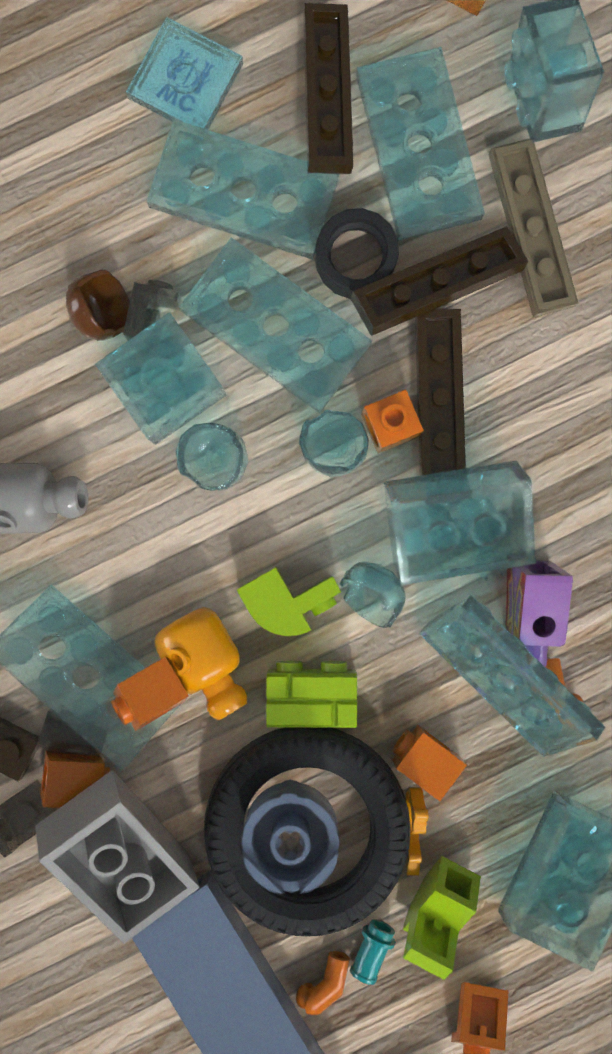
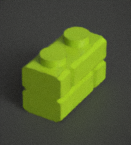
(311, 696)

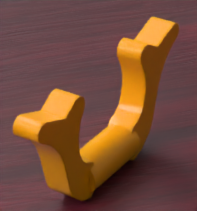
(418, 819)

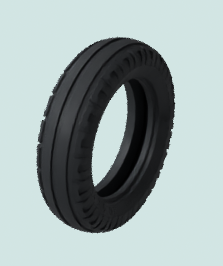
(326, 907)

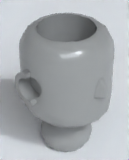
(33, 498)

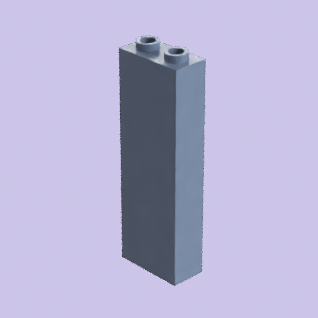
(221, 978)

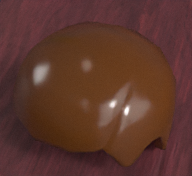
(97, 305)

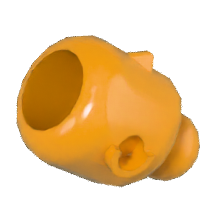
(203, 658)

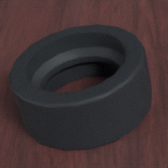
(355, 220)

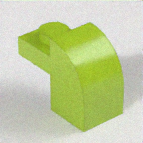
(278, 610)
(437, 915)

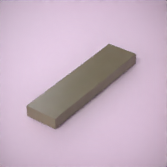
(533, 227)

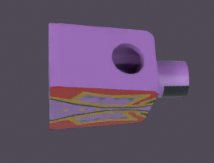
(538, 606)

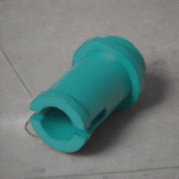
(372, 952)

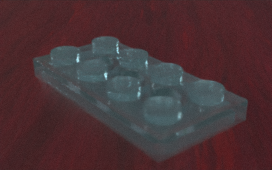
(439, 121)
(237, 161)
(275, 295)
(52, 678)
(511, 678)

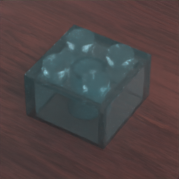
(553, 69)
(161, 379)

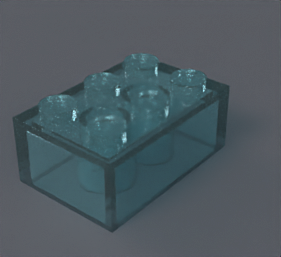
(460, 522)
(564, 883)

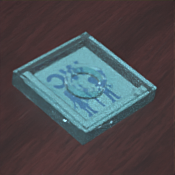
(184, 76)

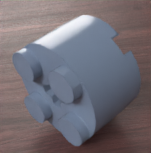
(290, 863)

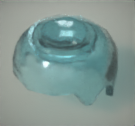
(334, 443)
(212, 456)
(374, 593)

